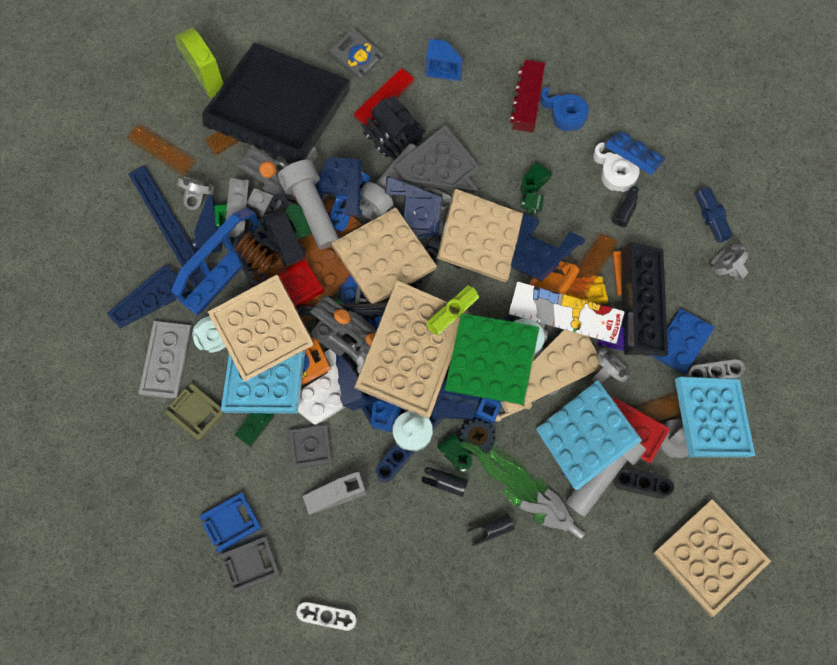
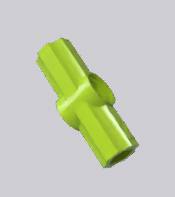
(444, 317)

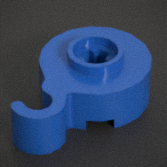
(561, 105)

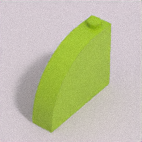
(200, 60)

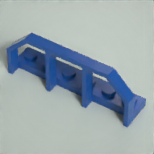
(221, 274)

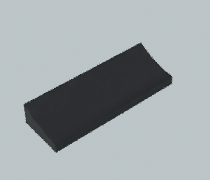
(644, 300)

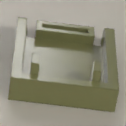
(193, 410)

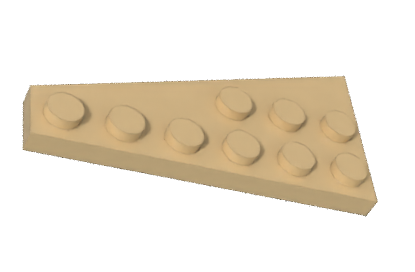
(559, 364)

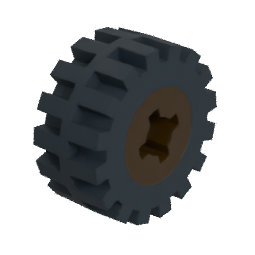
(484, 441)

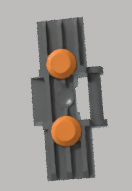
(264, 169)
(345, 322)

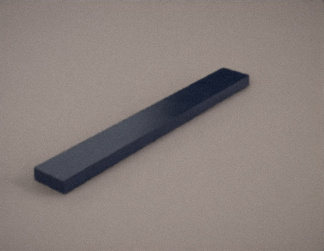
(165, 221)

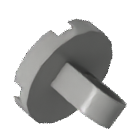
(195, 188)
(731, 262)
(611, 367)
(675, 441)

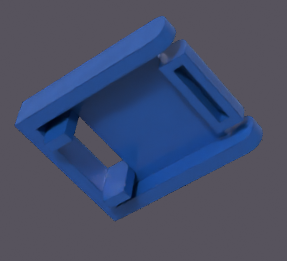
(227, 524)

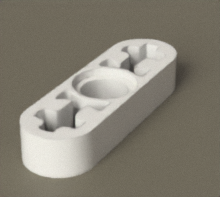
(312, 607)

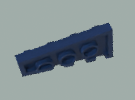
(146, 298)

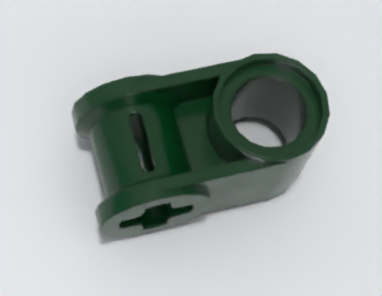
(535, 179)
(454, 451)

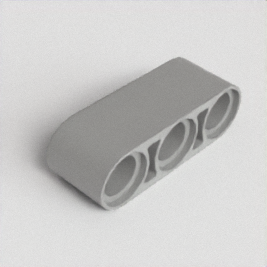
(721, 368)

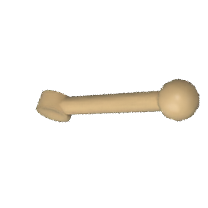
(499, 417)

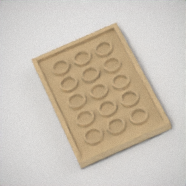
(405, 358)

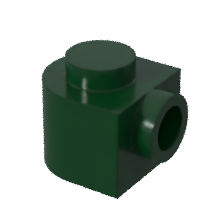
(532, 203)

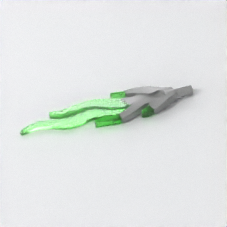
(529, 498)

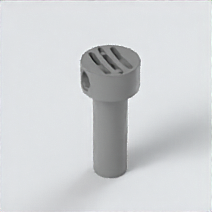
(300, 180)
(374, 199)
(585, 497)

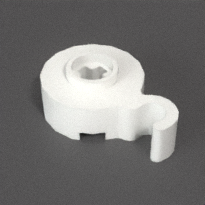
(612, 164)

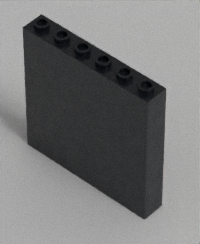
(276, 103)

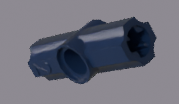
(714, 214)

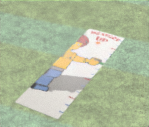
(566, 312)

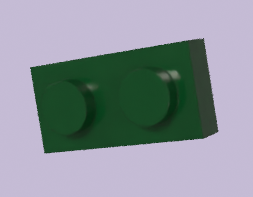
(253, 427)

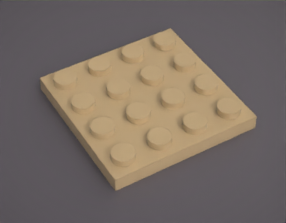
(480, 235)
(382, 255)
(261, 328)
(712, 558)

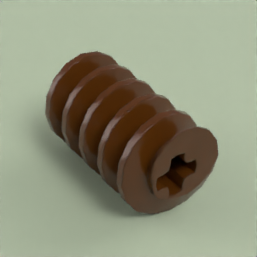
(255, 254)

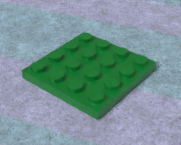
(492, 359)

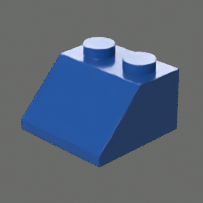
(443, 61)

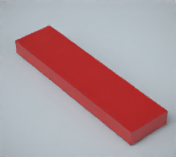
(394, 86)

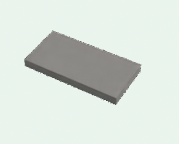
(165, 360)

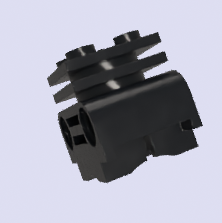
(393, 127)

